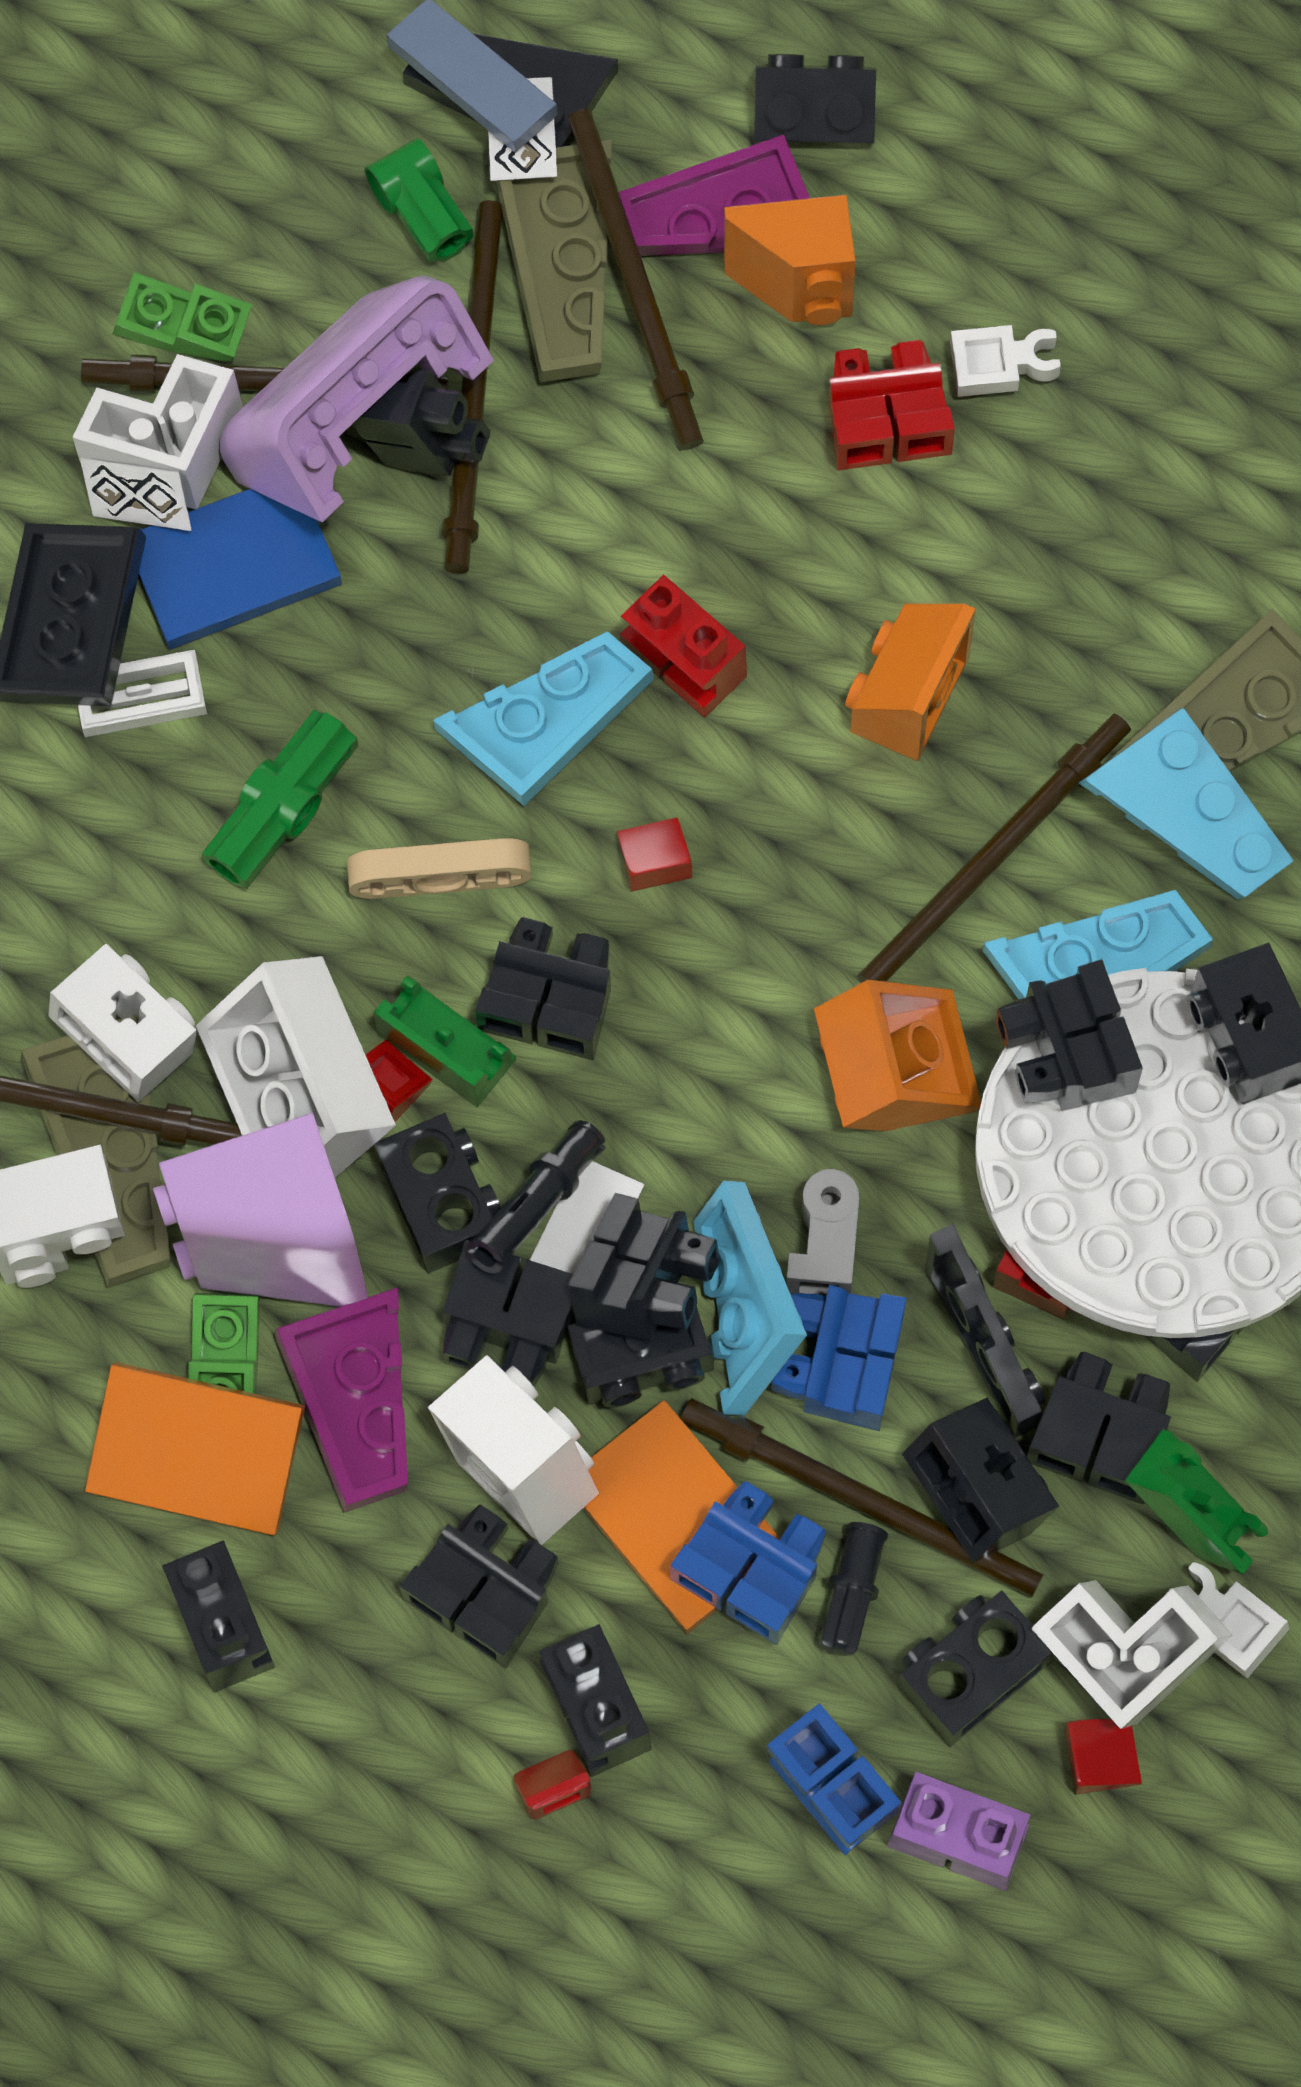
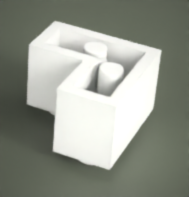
(171, 434)
(53, 1209)
(1126, 1662)

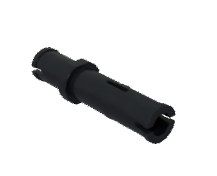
(551, 1179)

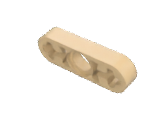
(439, 868)

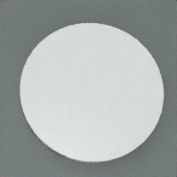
(1156, 1203)

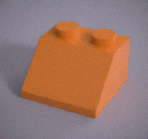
(794, 256)
(912, 676)
(896, 1055)

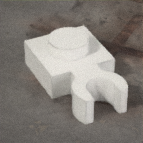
(992, 361)
(1251, 1621)

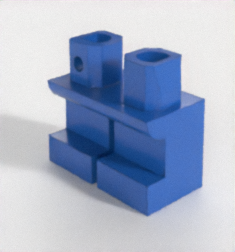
(851, 1356)
(732, 1541)
(830, 1781)

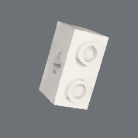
(129, 1052)

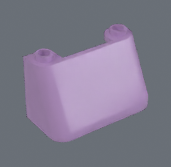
(290, 431)
(263, 1217)

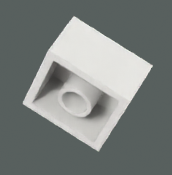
(516, 1448)

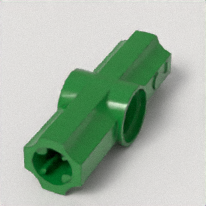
(280, 799)

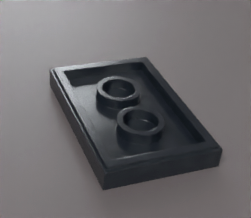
(69, 613)

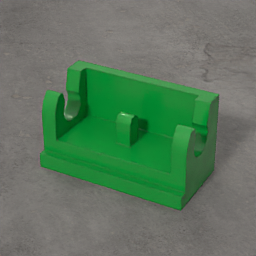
(443, 1042)
(1194, 1503)

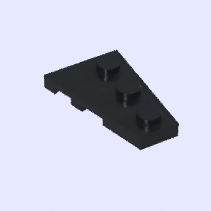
(576, 78)
(983, 1331)

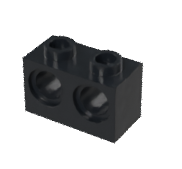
(427, 1196)
(986, 1678)

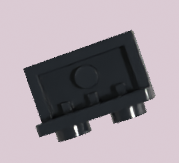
(815, 100)
(620, 1366)

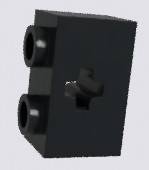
(1252, 990)
(980, 1479)

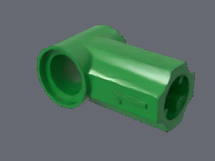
(413, 188)

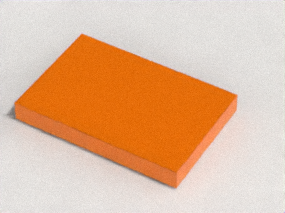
(195, 1448)
(654, 1499)

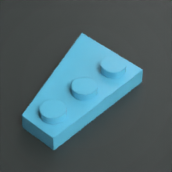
(544, 721)
(1193, 804)
(1145, 933)
(753, 1302)

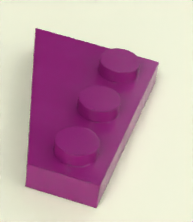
(687, 207)
(351, 1388)

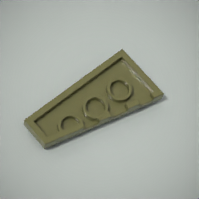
(559, 264)
(1247, 695)
(128, 1152)

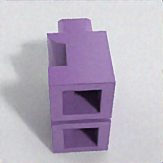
(960, 1826)

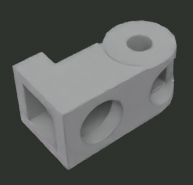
(831, 1216)

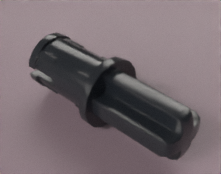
(852, 1588)

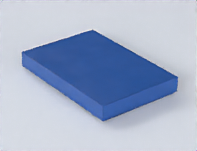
(233, 565)

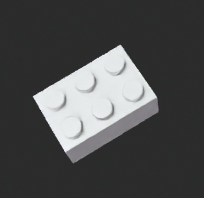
(293, 1052)

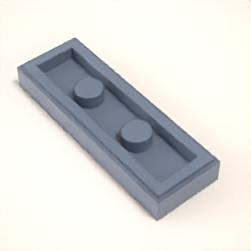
(472, 75)

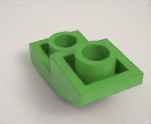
(182, 321)
(225, 1340)

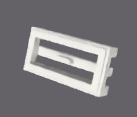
(149, 713)

